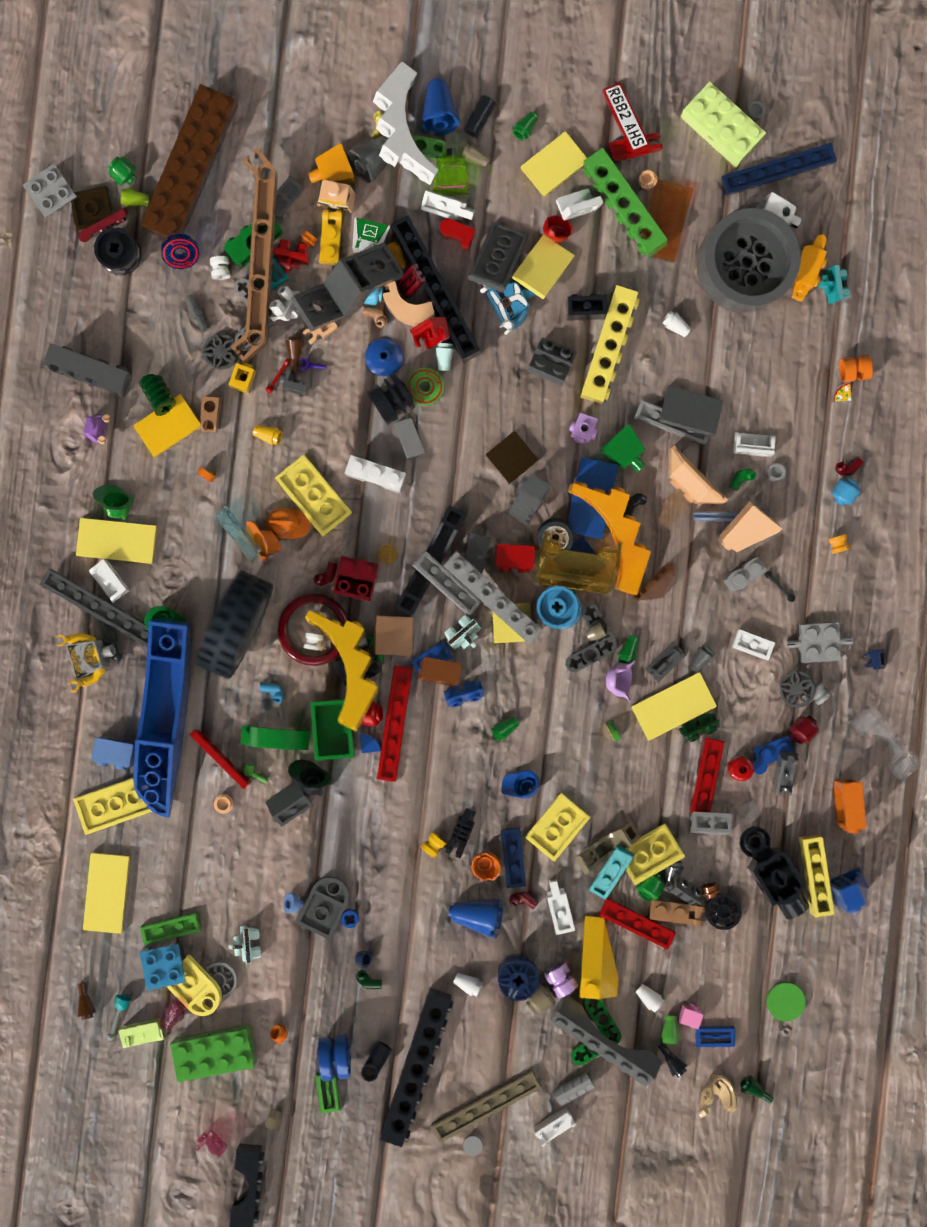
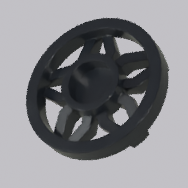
(723, 911)

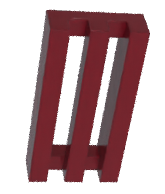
(419, 281)

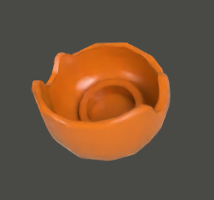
(486, 866)

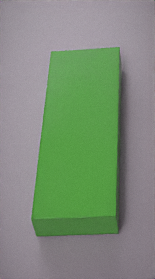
(170, 928)

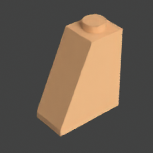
(748, 528)

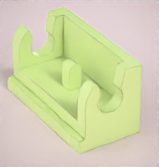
(141, 1032)

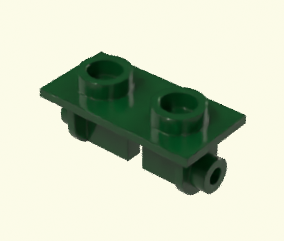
(693, 732)

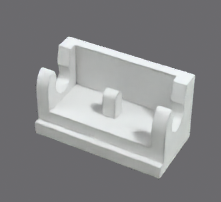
(754, 444)
(109, 580)
(554, 1125)

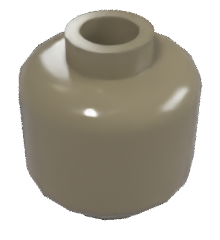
(541, 999)

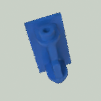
(472, 692)

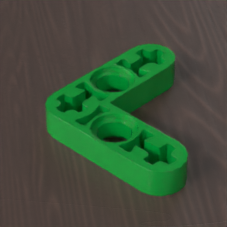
(580, 1047)

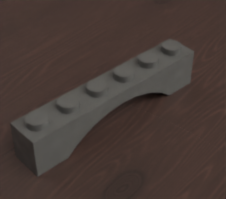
(637, 1063)

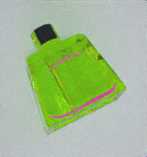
(452, 174)

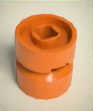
(855, 368)

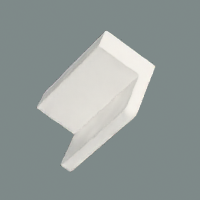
(578, 204)

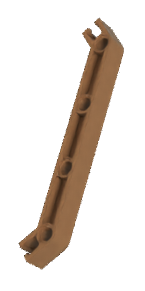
(260, 258)

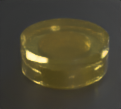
(388, 554)

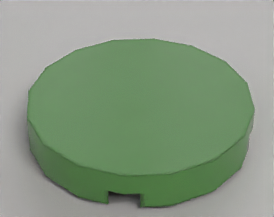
(785, 1001)

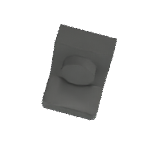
(296, 386)

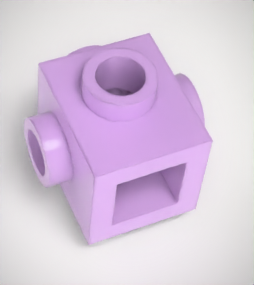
(586, 422)

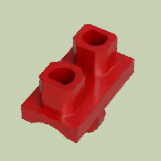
(283, 252)

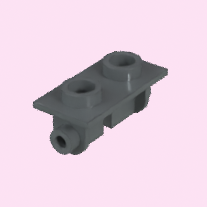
(665, 662)
(687, 891)

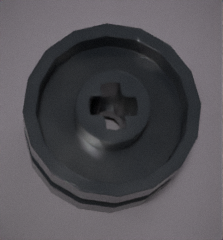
(117, 251)

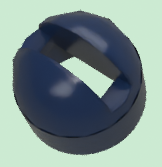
(363, 958)

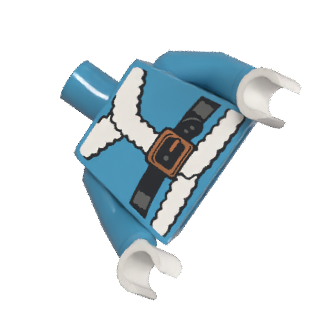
(511, 305)

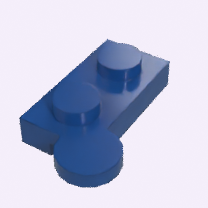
(769, 752)

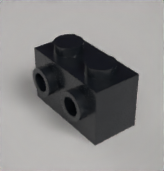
(586, 307)

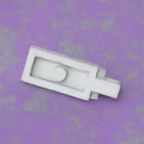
(446, 206)
(559, 909)

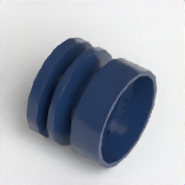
(509, 970)

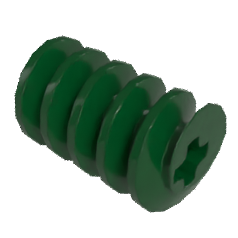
(157, 394)

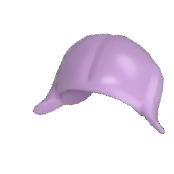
(622, 685)

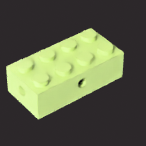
(723, 124)

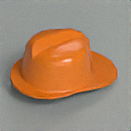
(288, 523)
(265, 540)

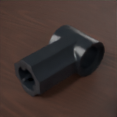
(376, 1060)

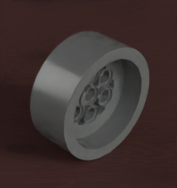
(779, 254)

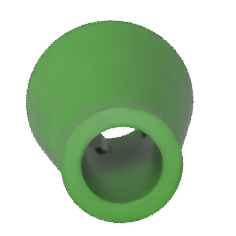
(670, 1030)

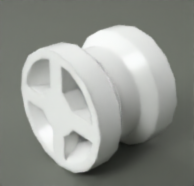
(314, 641)

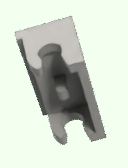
(711, 823)

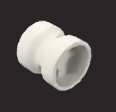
(220, 267)

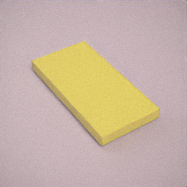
(313, 495)
(116, 540)
(673, 706)
(109, 806)
(106, 892)

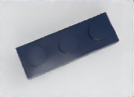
(513, 857)

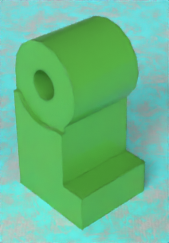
(430, 147)

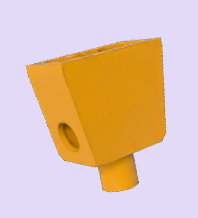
(333, 167)

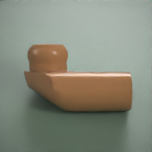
(377, 314)

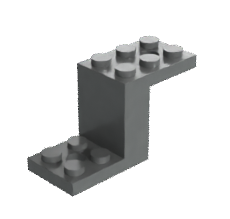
(347, 286)

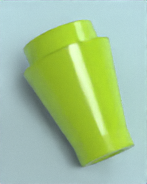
(134, 198)

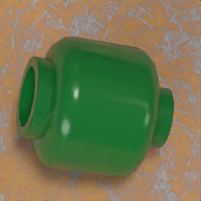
(122, 170)
(651, 888)

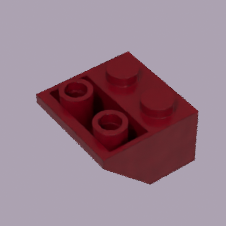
(356, 578)

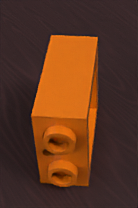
(850, 805)

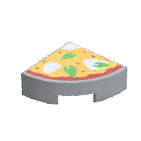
(842, 393)

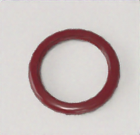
(283, 623)

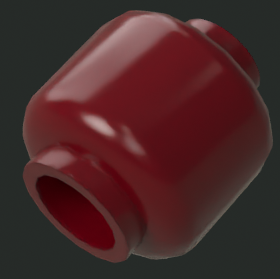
(804, 729)

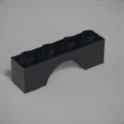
(248, 1162)

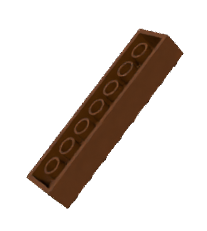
(189, 163)

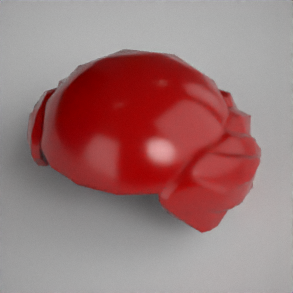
(557, 228)

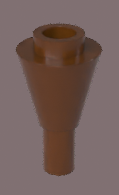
(294, 349)
(85, 1005)

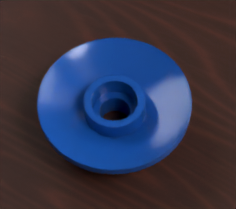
(386, 366)

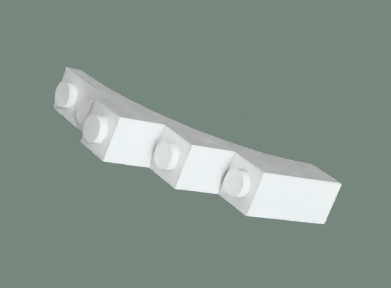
(392, 124)

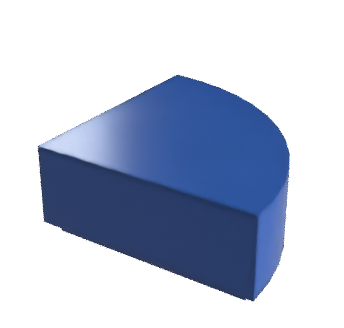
(369, 744)

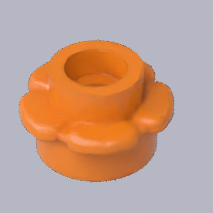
(308, 239)
(279, 1033)

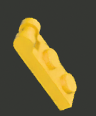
(330, 237)

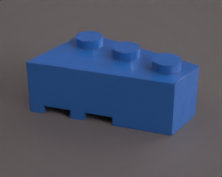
(849, 891)

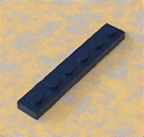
(778, 169)

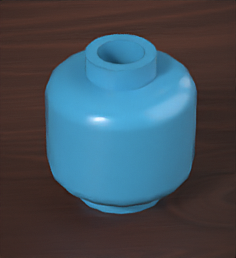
(846, 491)

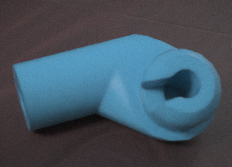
(275, 690)

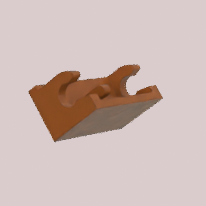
(439, 671)

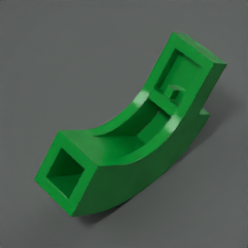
(275, 738)

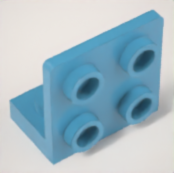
(162, 966)

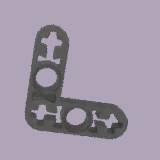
(609, 638)

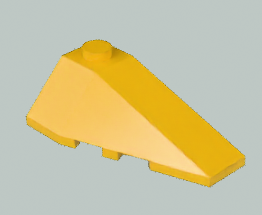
(598, 966)

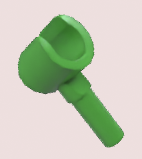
(249, 771)

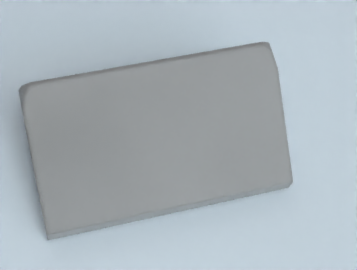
(409, 438)

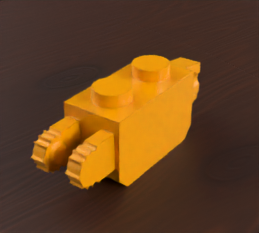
(811, 262)

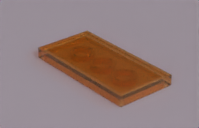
(669, 211)

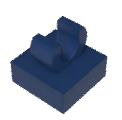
(878, 659)

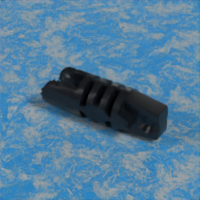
(461, 832)

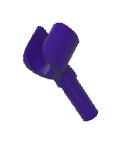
(311, 365)

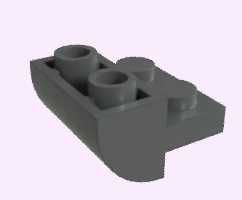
(551, 361)

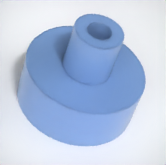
(292, 903)

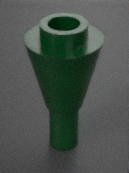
(753, 1088)

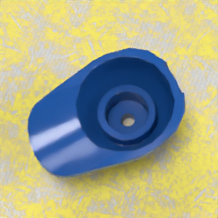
(520, 783)

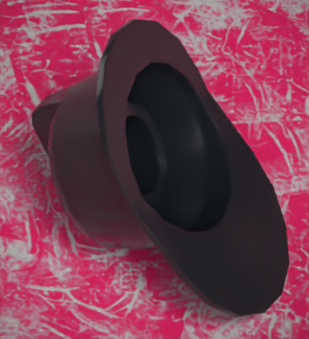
(309, 776)

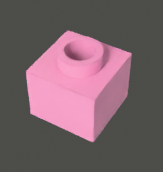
(690, 1015)

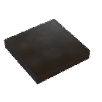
(91, 207)
(512, 457)

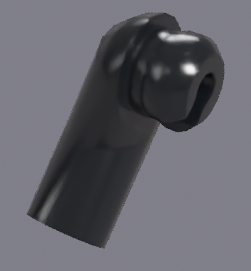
(635, 500)

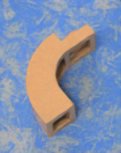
(403, 311)

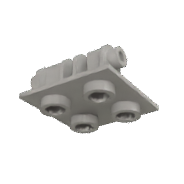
(49, 190)

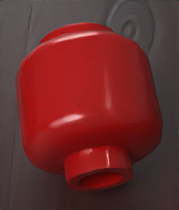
(373, 715)
(734, 768)

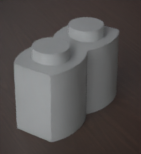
(748, 571)

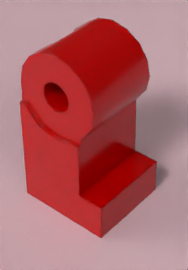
(459, 232)

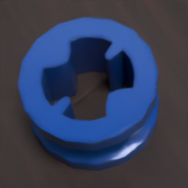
(350, 924)

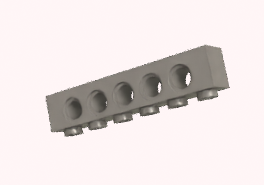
(492, 597)

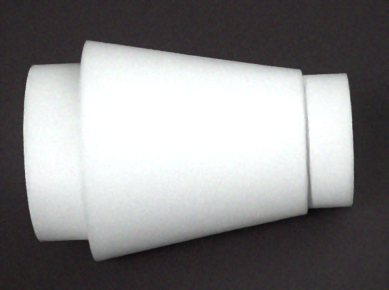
(675, 323)
(469, 984)
(650, 998)

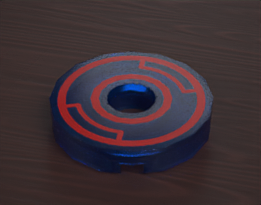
(183, 260)

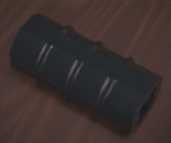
(479, 116)

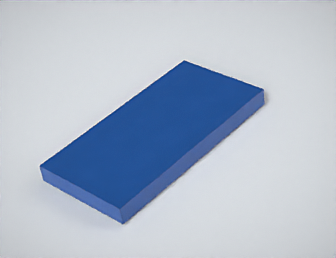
(582, 516)

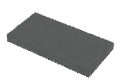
(498, 257)

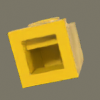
(240, 370)

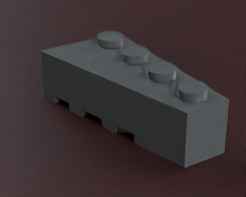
(87, 370)
(530, 495)

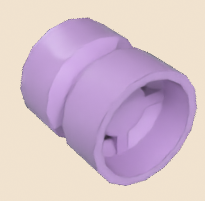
(562, 982)

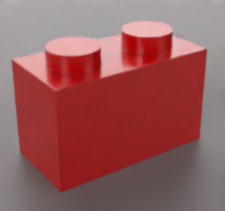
(514, 557)

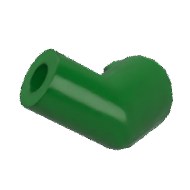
(742, 476)

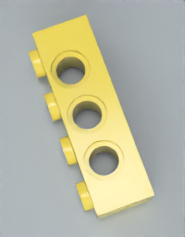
(816, 875)

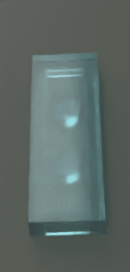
(238, 533)

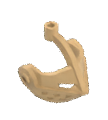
(725, 1093)

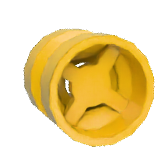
(433, 844)

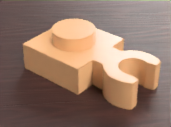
(323, 332)

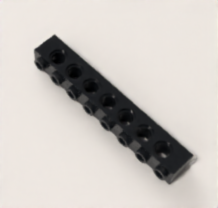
(436, 288)
(399, 1134)

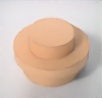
(647, 179)
(223, 803)

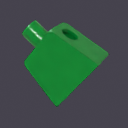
(625, 449)

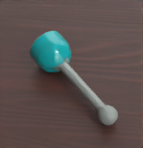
(121, 1003)

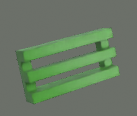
(321, 1098)

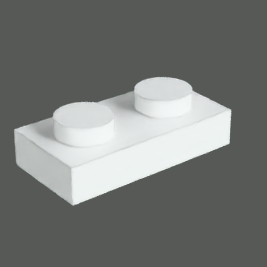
(753, 644)

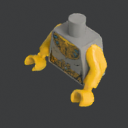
(87, 658)

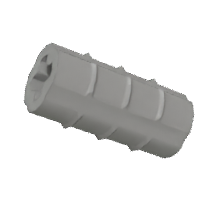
(574, 1089)

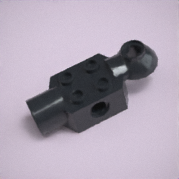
(774, 873)

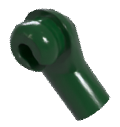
(367, 982)

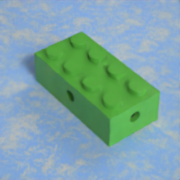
(213, 1053)

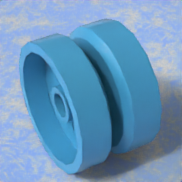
(548, 607)

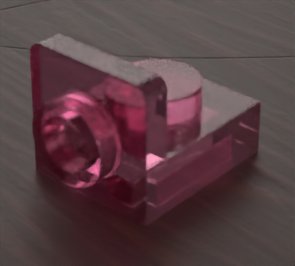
(213, 1142)

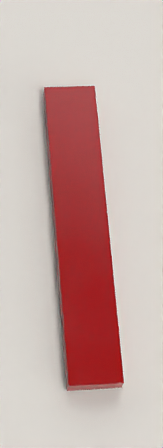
(394, 723)

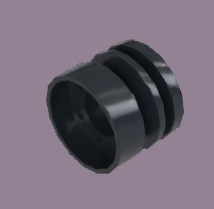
(391, 398)

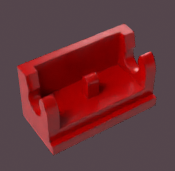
(431, 331)

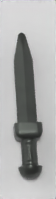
(110, 639)

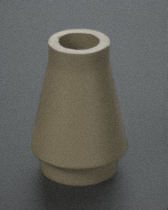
(475, 156)

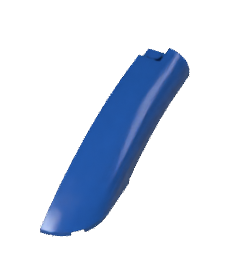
(163, 713)

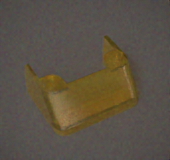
(577, 569)

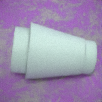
(444, 356)

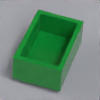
(329, 736)

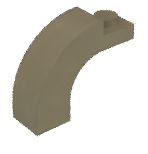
(602, 847)

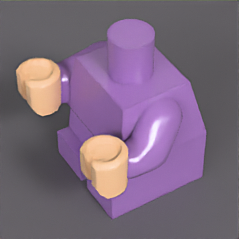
(95, 427)

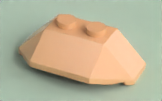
(691, 480)

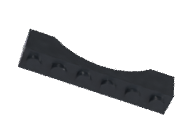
(438, 549)

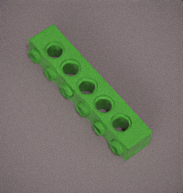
(602, 162)

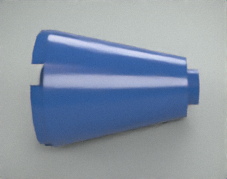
(439, 110)
(478, 915)

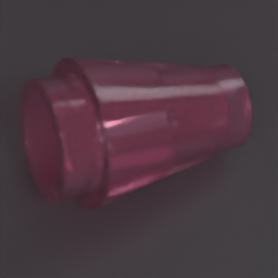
(172, 1014)

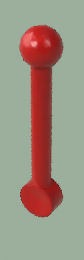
(269, 389)

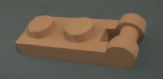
(676, 912)

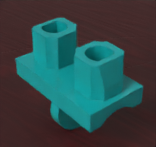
(833, 284)

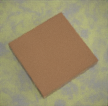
(393, 635)

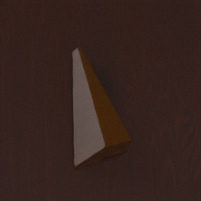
(659, 585)

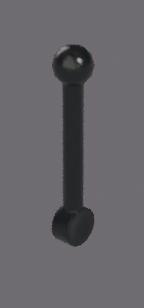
(790, 597)

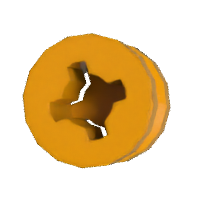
(839, 543)

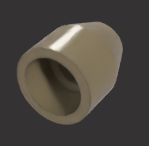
(596, 632)
(274, 1119)

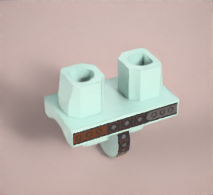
(465, 635)
(248, 952)

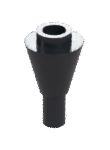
(674, 1063)

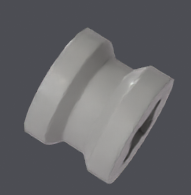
(821, 694)

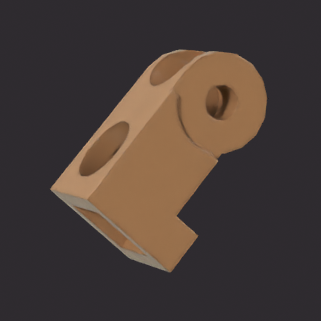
(210, 414)

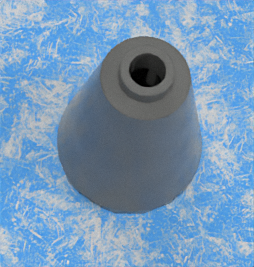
(367, 159)

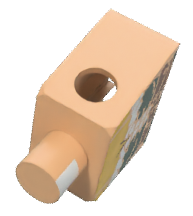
(335, 196)

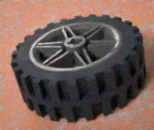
(234, 624)

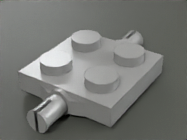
(819, 642)

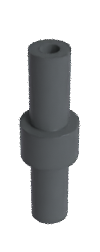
(197, 313)

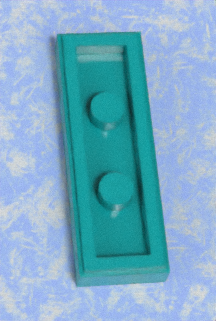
(611, 872)

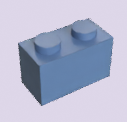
(113, 752)

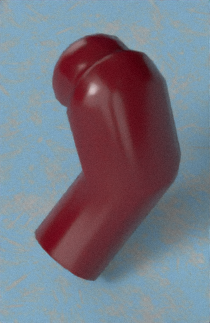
(848, 469)
(327, 576)

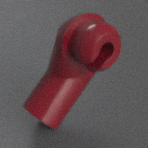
(521, 898)

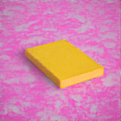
(165, 431)

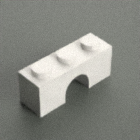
(375, 473)

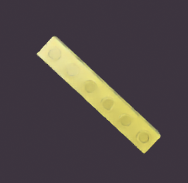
(624, 297)

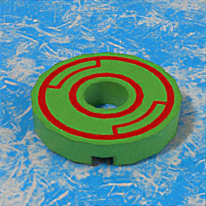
(425, 375)

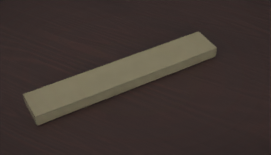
(486, 1106)

